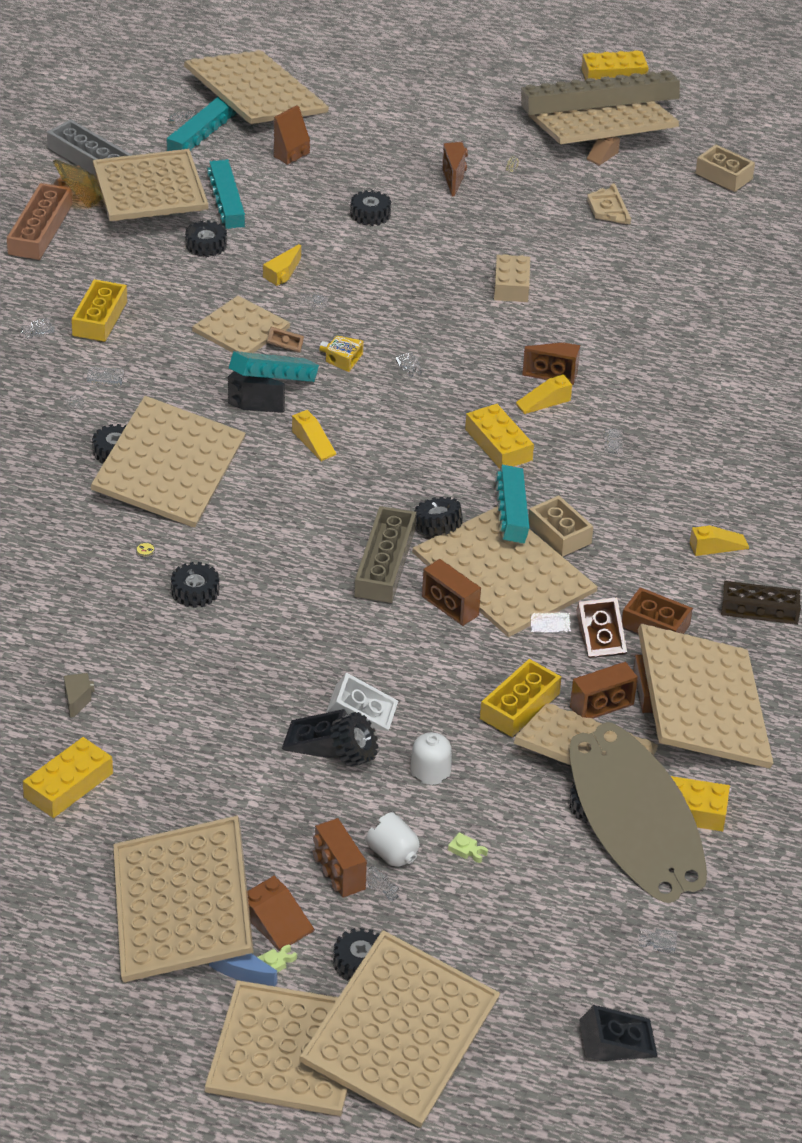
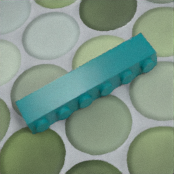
(200, 126)
(226, 194)
(273, 366)
(512, 503)

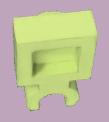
(466, 846)
(279, 959)

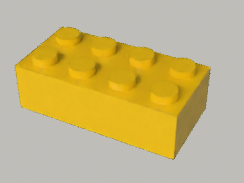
(613, 64)
(99, 310)
(499, 436)
(520, 697)
(68, 777)
(706, 801)

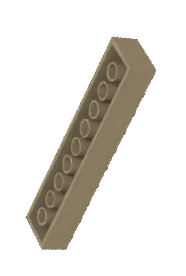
(600, 92)

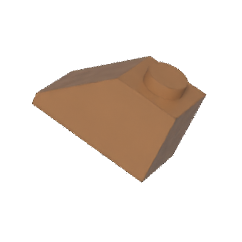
(604, 150)

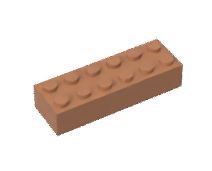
(39, 221)

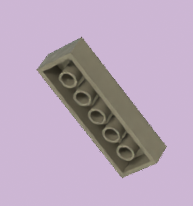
(385, 554)

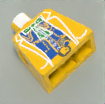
(343, 352)

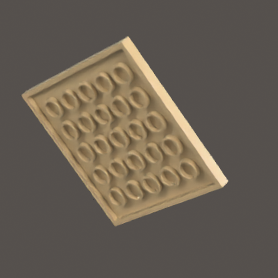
(150, 185)
(263, 1047)

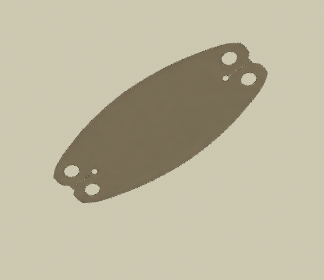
(638, 812)

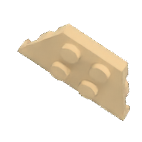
(608, 205)

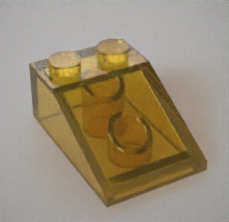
(80, 182)

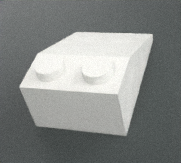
(360, 697)

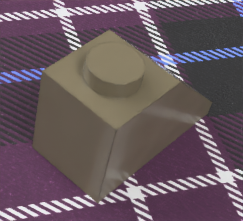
(78, 692)

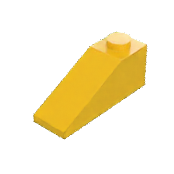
(281, 267)
(548, 394)
(311, 434)
(714, 540)

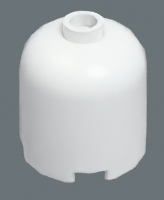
(431, 758)
(393, 840)

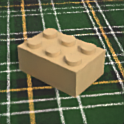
(725, 168)
(512, 278)
(560, 526)

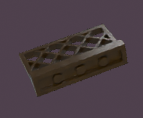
(766, 609)

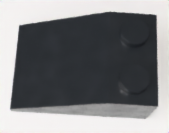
(256, 393)
(312, 735)
(616, 1035)

